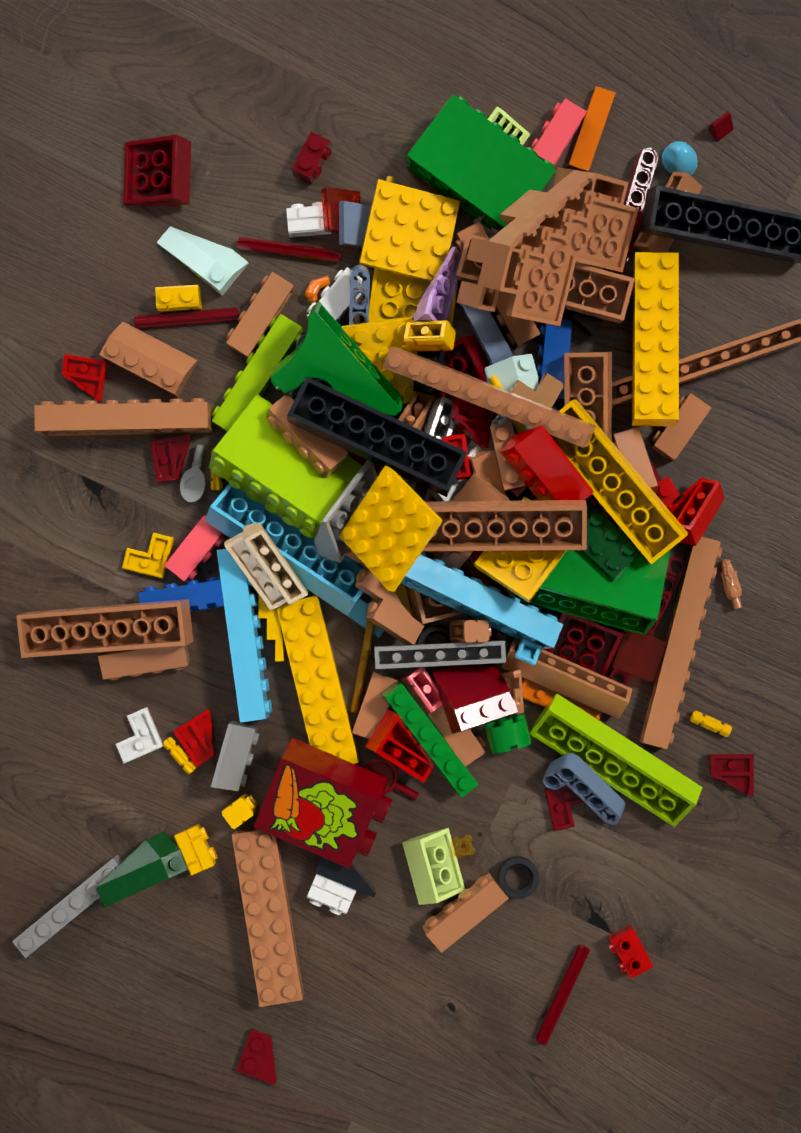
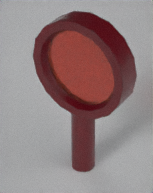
(388, 770)

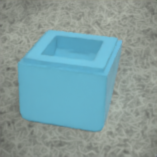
(528, 651)

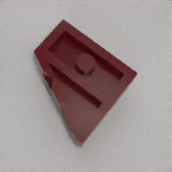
(472, 420)
(170, 456)
(734, 770)
(258, 1057)

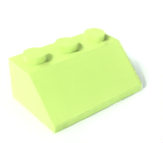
(433, 866)

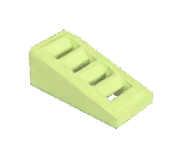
(505, 118)

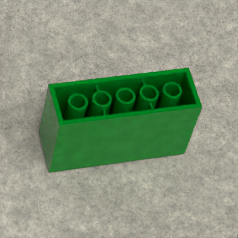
(477, 162)
(587, 593)

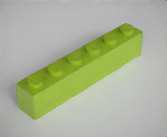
(257, 374)

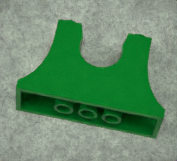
(336, 358)

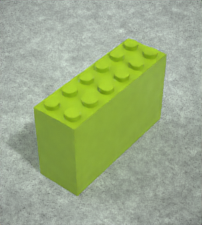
(274, 472)

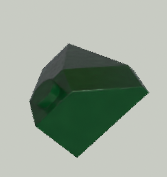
(146, 866)

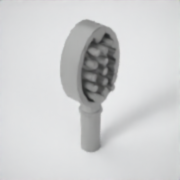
(193, 480)

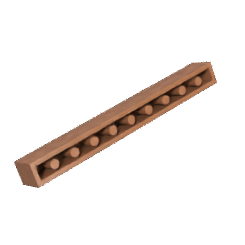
(723, 357)
(489, 396)
(681, 638)

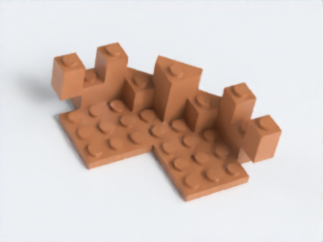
(545, 237)

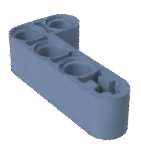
(359, 308)
(487, 334)
(585, 783)

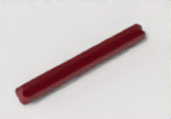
(288, 249)
(186, 317)
(562, 994)

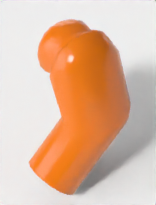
(314, 287)

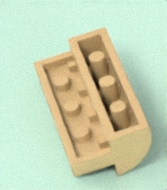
(265, 566)

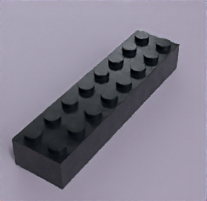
(722, 224)
(376, 436)

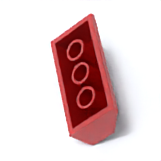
(544, 466)

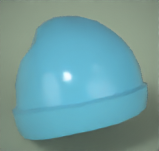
(679, 158)

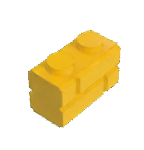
(178, 298)
(429, 335)
(240, 810)
(195, 849)

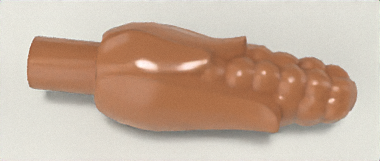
(731, 584)

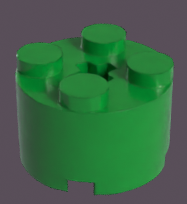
(507, 734)

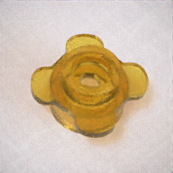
(469, 849)

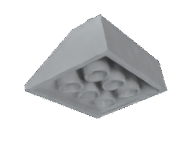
(327, 539)

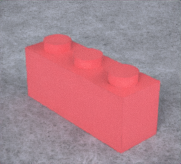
(559, 131)
(195, 550)

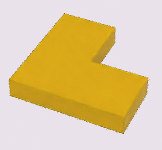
(153, 561)

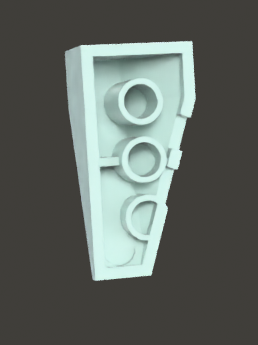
(208, 260)
(513, 369)

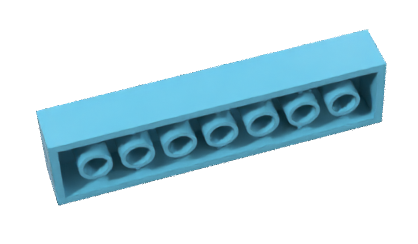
(320, 575)
(481, 602)
(244, 640)

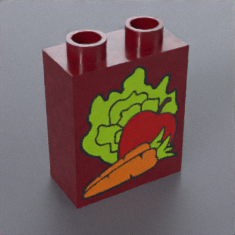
(323, 804)

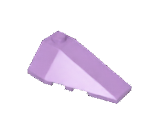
(438, 297)

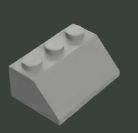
(235, 756)

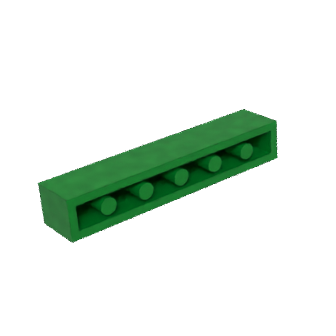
(430, 739)

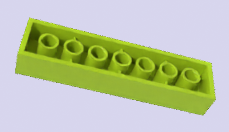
(617, 760)

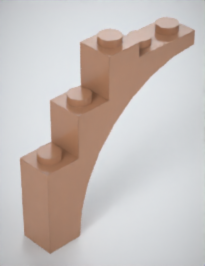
(386, 609)

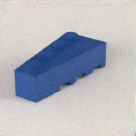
(555, 343)
(200, 595)

